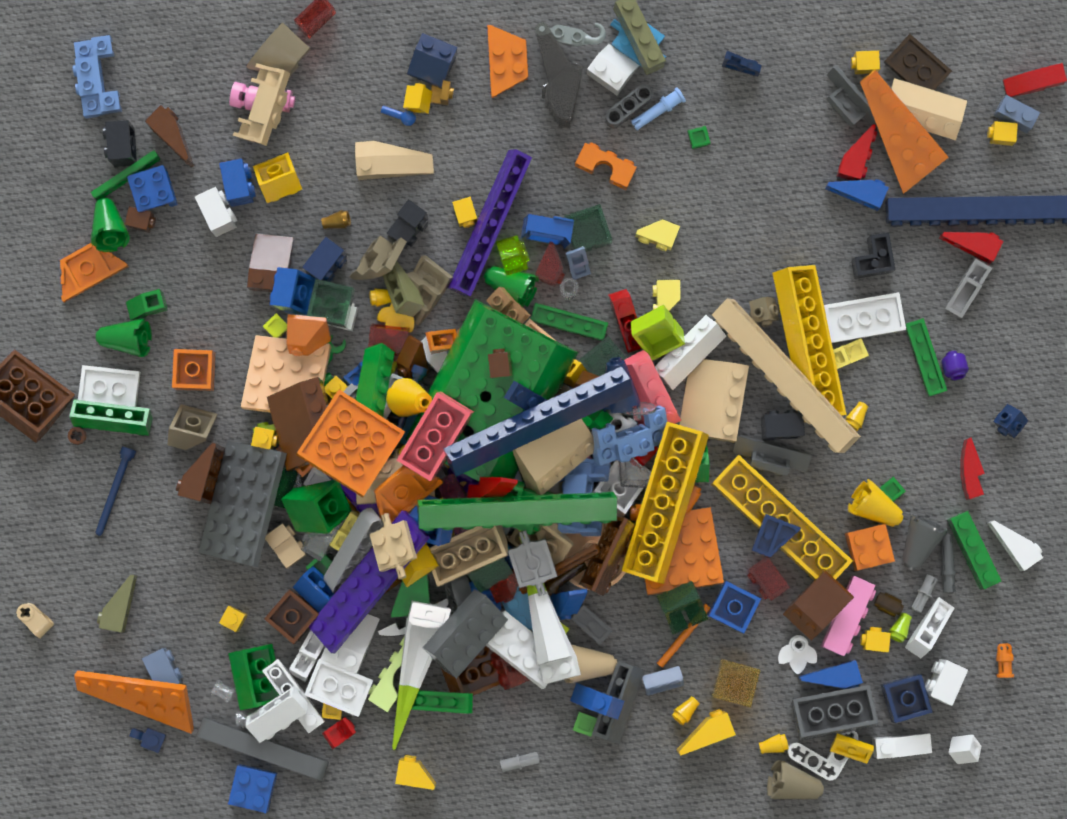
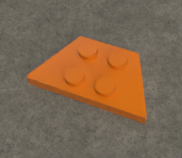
(506, 60)
(86, 269)
(402, 492)

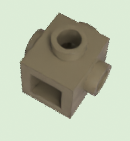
(764, 311)

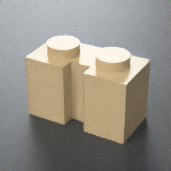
(285, 545)

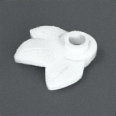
(797, 657)

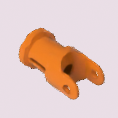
(1004, 659)

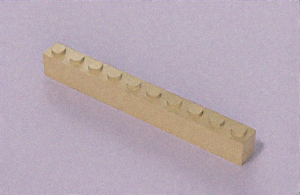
(785, 376)

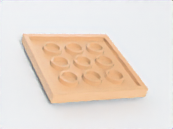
(275, 369)

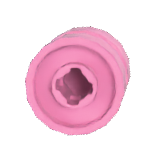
(237, 94)

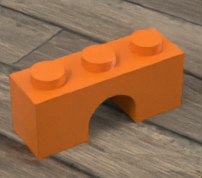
(592, 156)

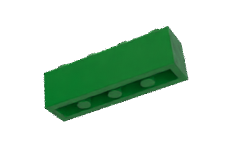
(375, 377)
(111, 417)
(974, 550)

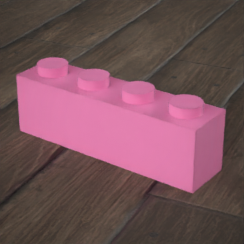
(846, 623)

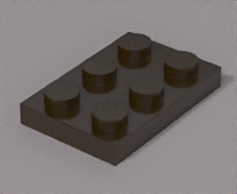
(917, 64)

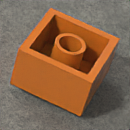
(193, 370)
(869, 547)

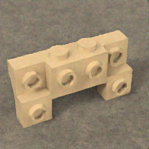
(266, 106)

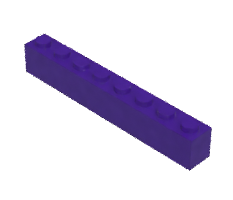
(489, 222)

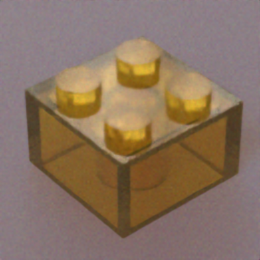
(735, 683)

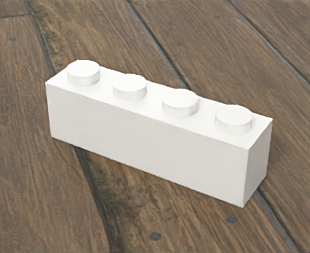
(685, 359)

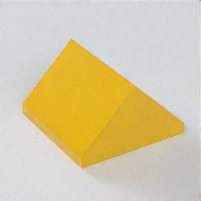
(421, 566)

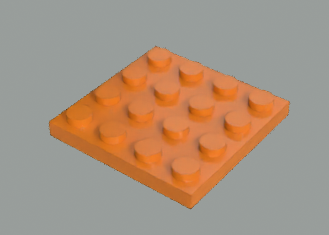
(350, 443)
(694, 555)

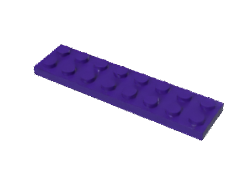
(359, 593)

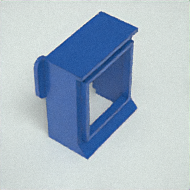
(548, 229)

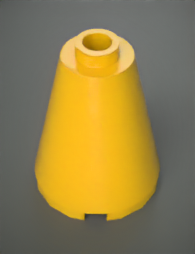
(407, 398)
(874, 505)

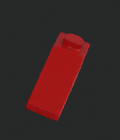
(979, 245)

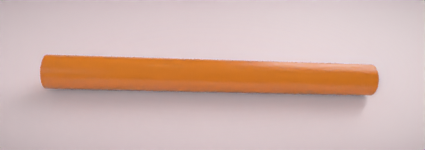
(679, 641)

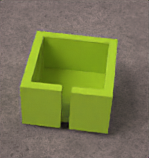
(657, 332)

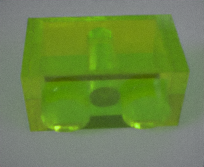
(513, 255)

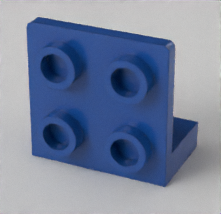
(152, 189)

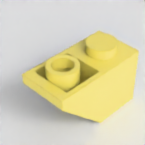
(659, 233)
(666, 293)

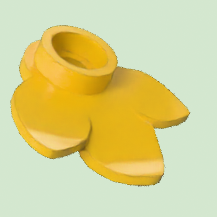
(388, 315)

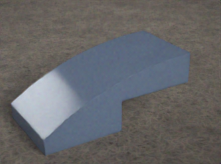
(578, 263)

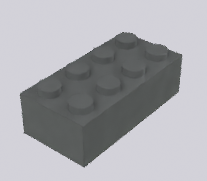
(465, 633)
(834, 713)

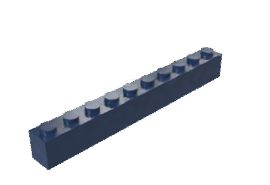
(975, 210)
(538, 421)

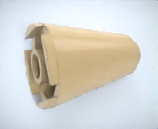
(592, 664)

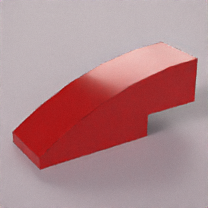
(1035, 80)
(970, 470)
(491, 487)

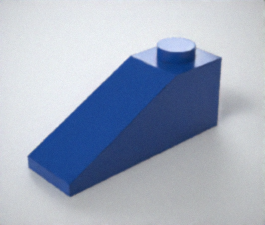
(864, 192)
(568, 602)
(841, 675)
(597, 701)

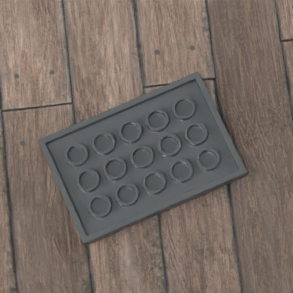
(242, 503)

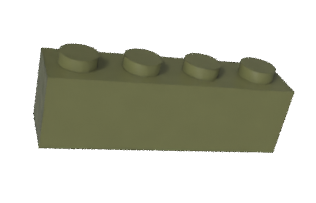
(639, 35)

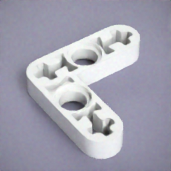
(830, 760)

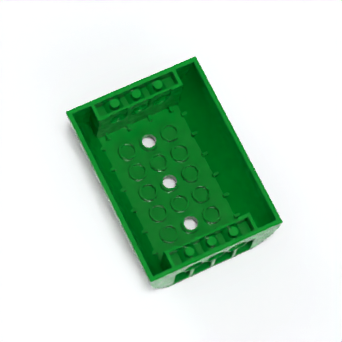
(465, 373)

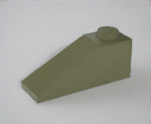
(403, 292)
(116, 612)

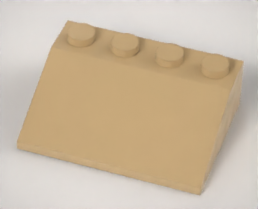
(715, 399)
(554, 456)

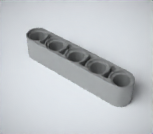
(353, 549)

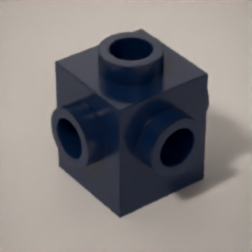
(1010, 421)

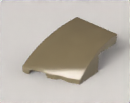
(280, 51)
(378, 259)
(431, 282)

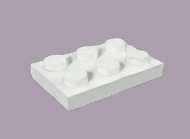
(109, 385)
(338, 687)

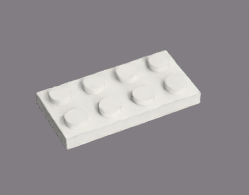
(865, 317)
(517, 647)

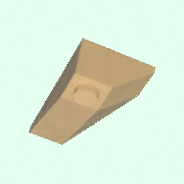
(384, 160)

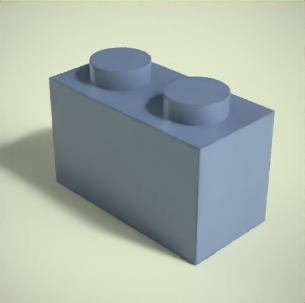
(1013, 111)
(162, 668)

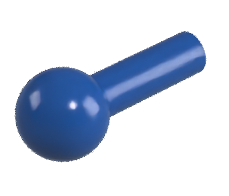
(407, 118)

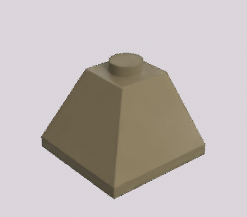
(190, 427)

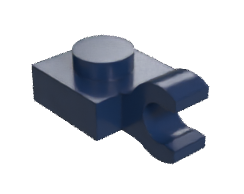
(150, 740)

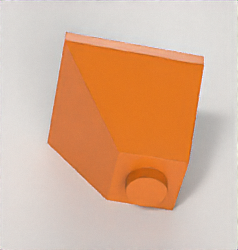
(306, 334)

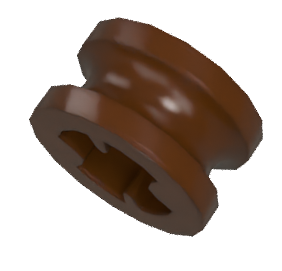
(75, 441)

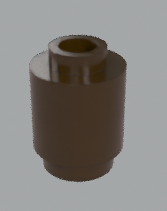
(888, 604)

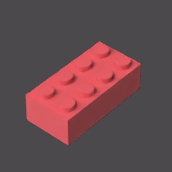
(436, 430)

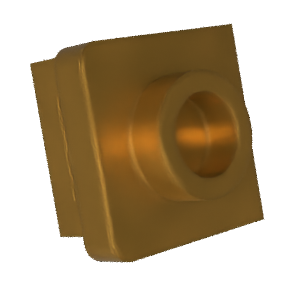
(442, 96)

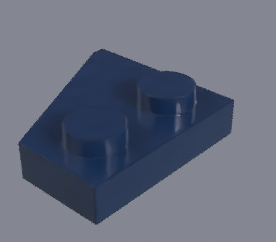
(741, 64)
(773, 535)

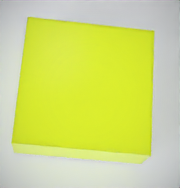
(276, 326)

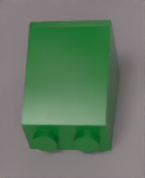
(317, 507)
(418, 591)

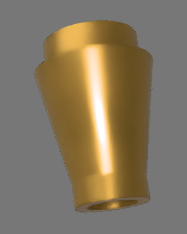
(337, 220)

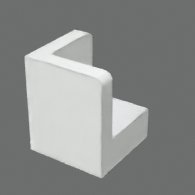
(965, 749)

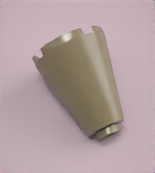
(792, 783)

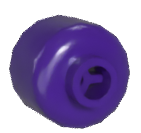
(955, 365)

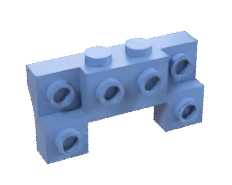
(90, 77)
(631, 441)
(581, 481)

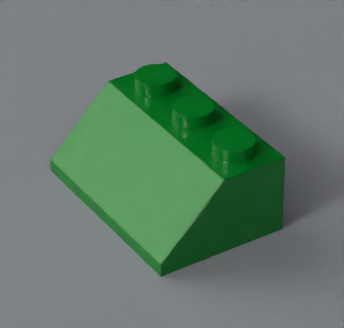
(250, 682)

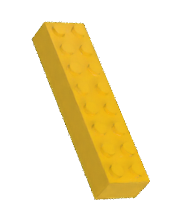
(808, 330)
(757, 497)
(665, 502)

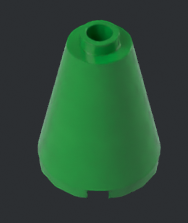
(108, 227)
(518, 285)
(126, 337)

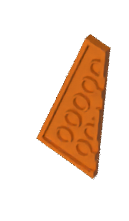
(905, 139)
(150, 698)

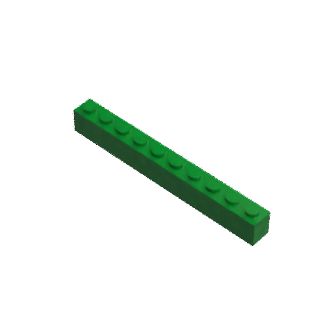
(516, 510)

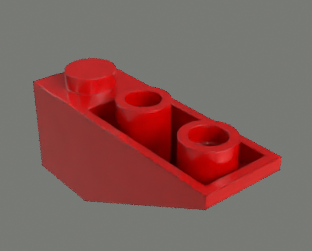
(853, 161)
(624, 314)

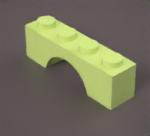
(385, 693)

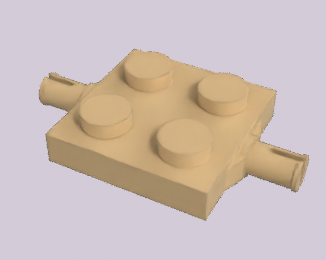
(393, 546)

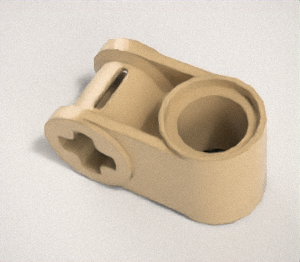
(37, 621)

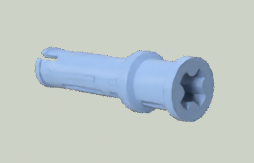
(665, 104)

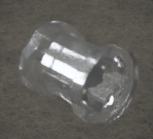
(223, 691)

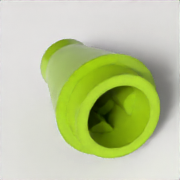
(900, 629)

